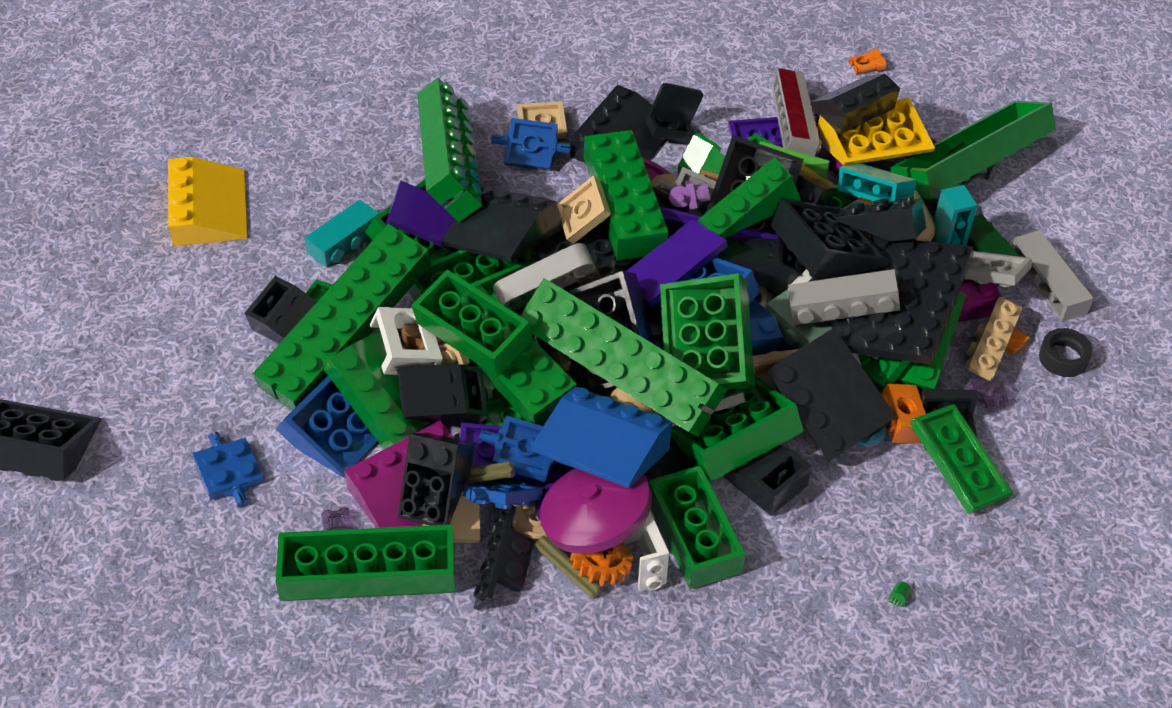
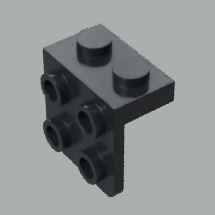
(673, 113)
(963, 399)

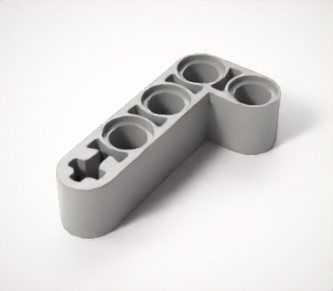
(561, 268)

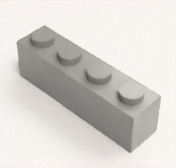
(1053, 277)
(844, 297)

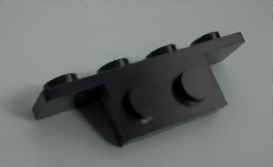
(506, 559)

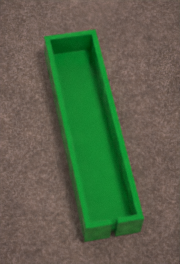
(984, 145)
(448, 149)
(342, 315)
(622, 357)

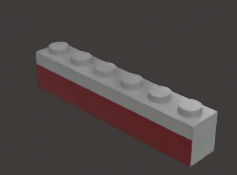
(795, 112)

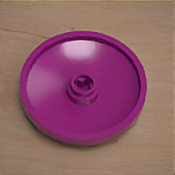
(592, 513)

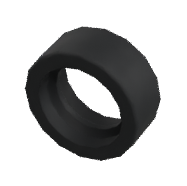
(1061, 366)

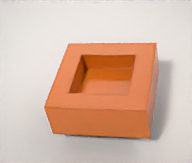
(1016, 341)

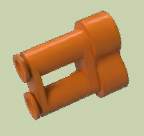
(874, 60)

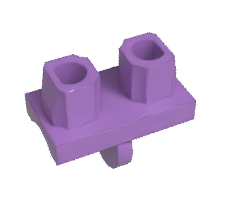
(691, 194)

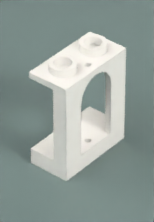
(388, 321)
(652, 565)

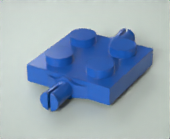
(531, 144)
(514, 446)
(228, 469)
(503, 493)

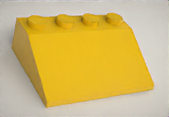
(881, 138)
(205, 201)

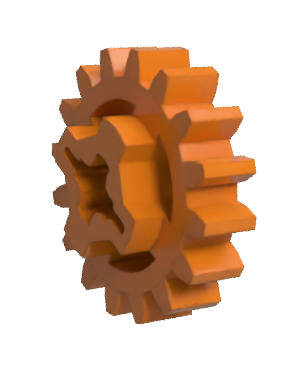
(604, 565)

